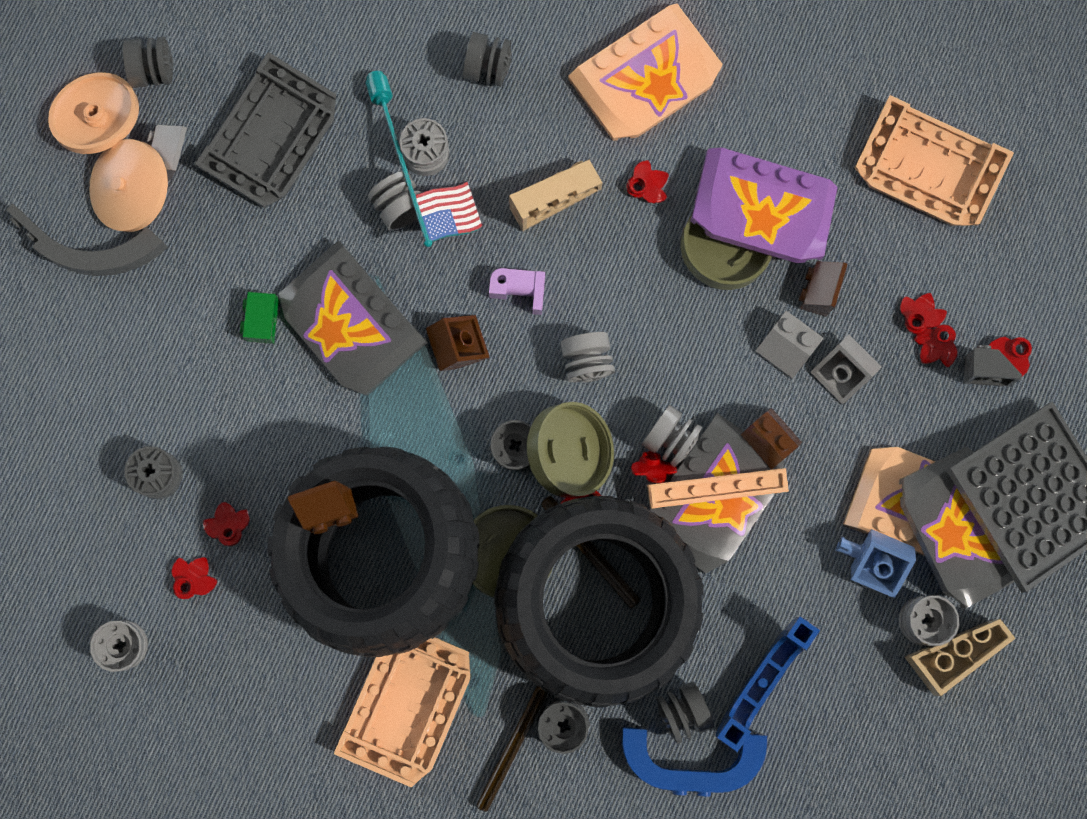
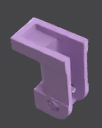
(518, 283)

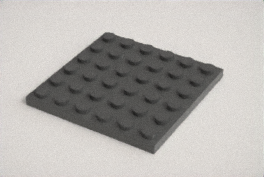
(1029, 495)

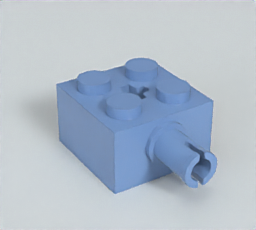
(879, 562)

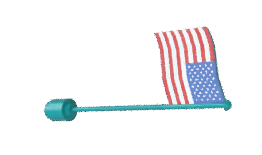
(441, 210)

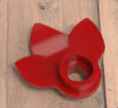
(650, 181)
(923, 311)
(935, 348)
(1008, 349)
(652, 467)
(227, 520)
(195, 575)

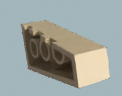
(554, 194)
(950, 663)

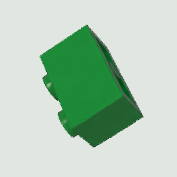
(260, 317)

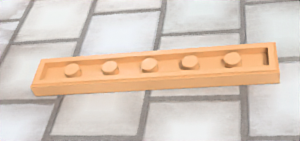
(717, 488)

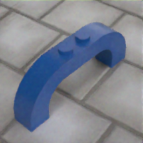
(788, 645)
(740, 773)

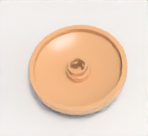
(93, 113)
(128, 185)

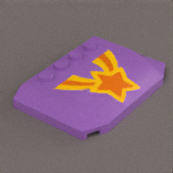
(764, 206)

